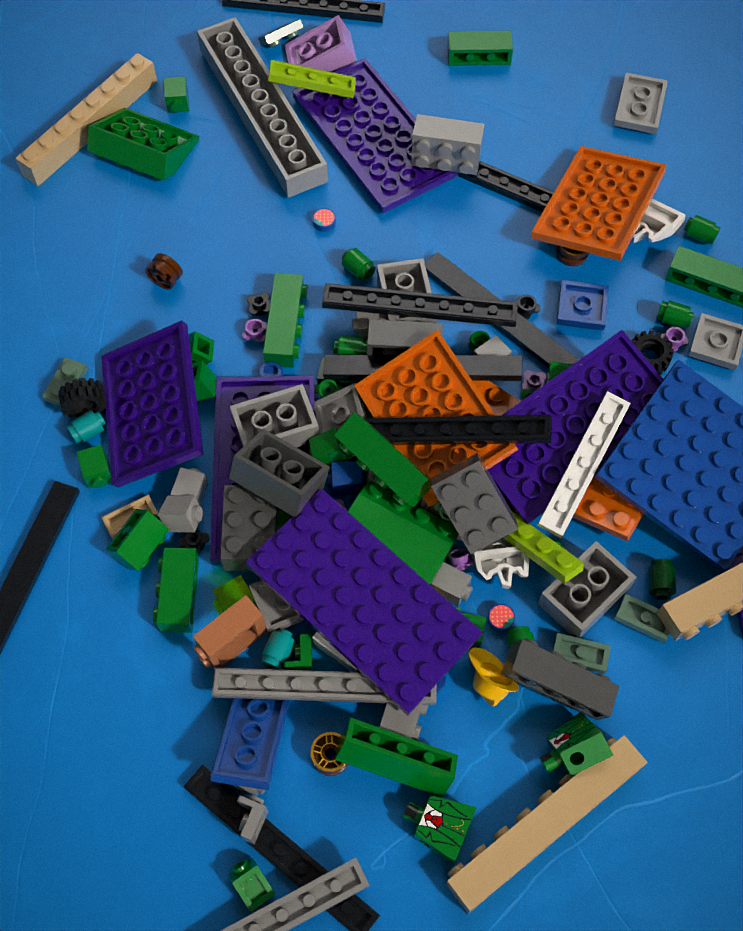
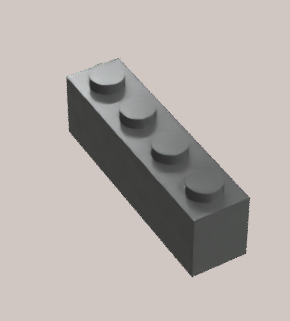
(560, 679)

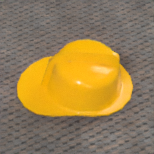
(488, 678)

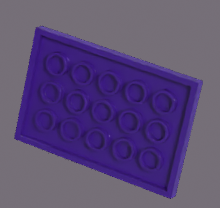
(151, 405)

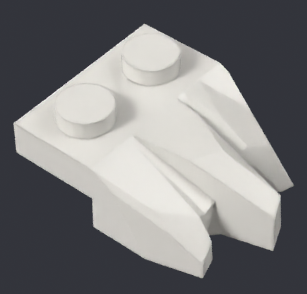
(658, 222)
(501, 559)

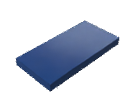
(250, 742)

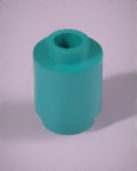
(86, 426)
(278, 649)

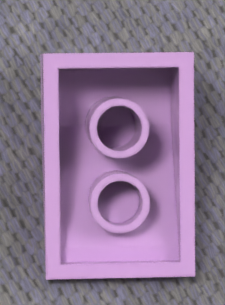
(324, 47)

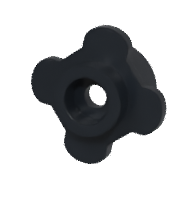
(530, 302)
(259, 309)
(199, 544)

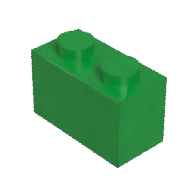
(137, 540)

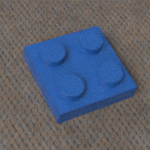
(583, 305)

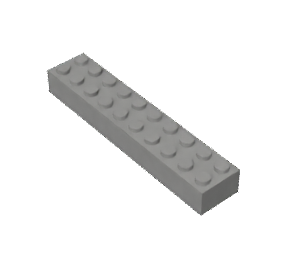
(263, 107)

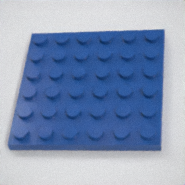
(685, 465)

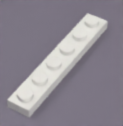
(583, 464)

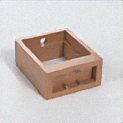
(229, 634)

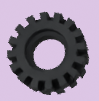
(657, 344)
(81, 397)

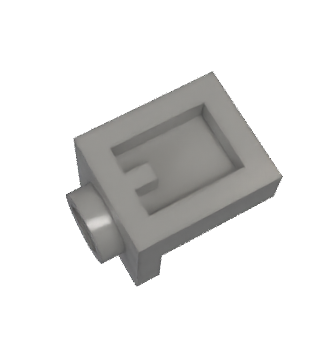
(253, 822)

